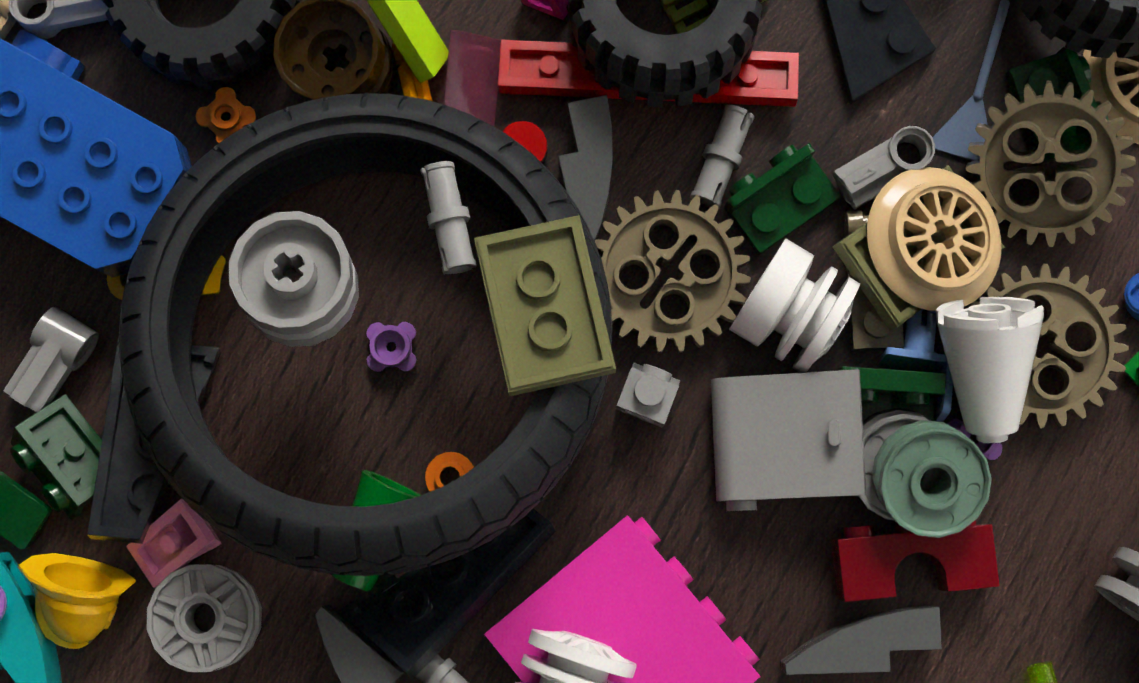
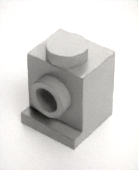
(648, 394)

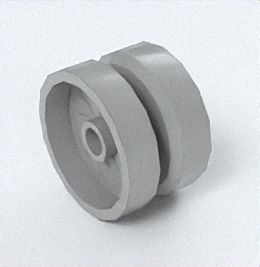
(288, 248)

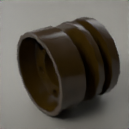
(318, 35)

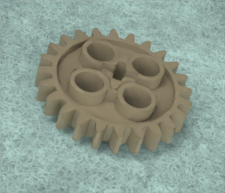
(1049, 117)
(705, 298)
(1067, 306)

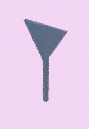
(960, 128)

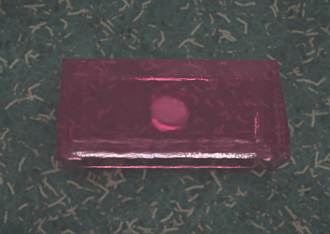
(473, 74)

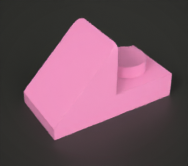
(173, 542)

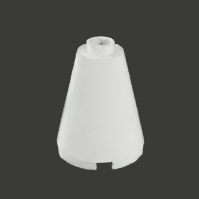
(990, 360)

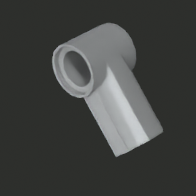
(58, 15)
(867, 174)
(57, 348)

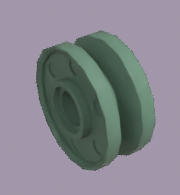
(950, 503)

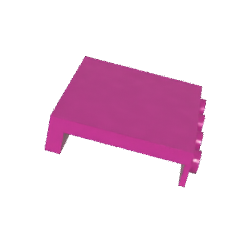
(635, 604)

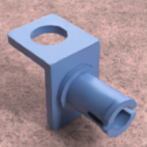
(920, 356)

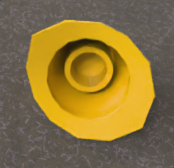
(74, 596)

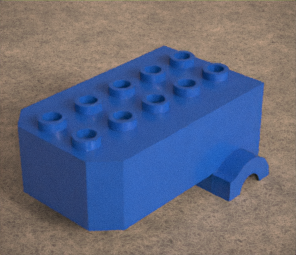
(77, 161)

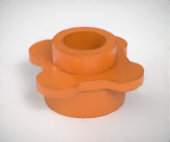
(225, 102)

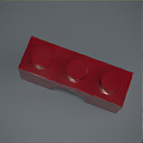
(868, 561)

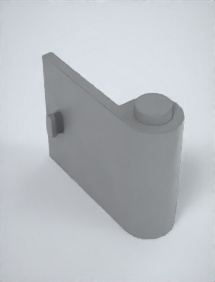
(787, 437)

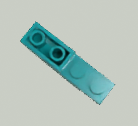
(23, 647)

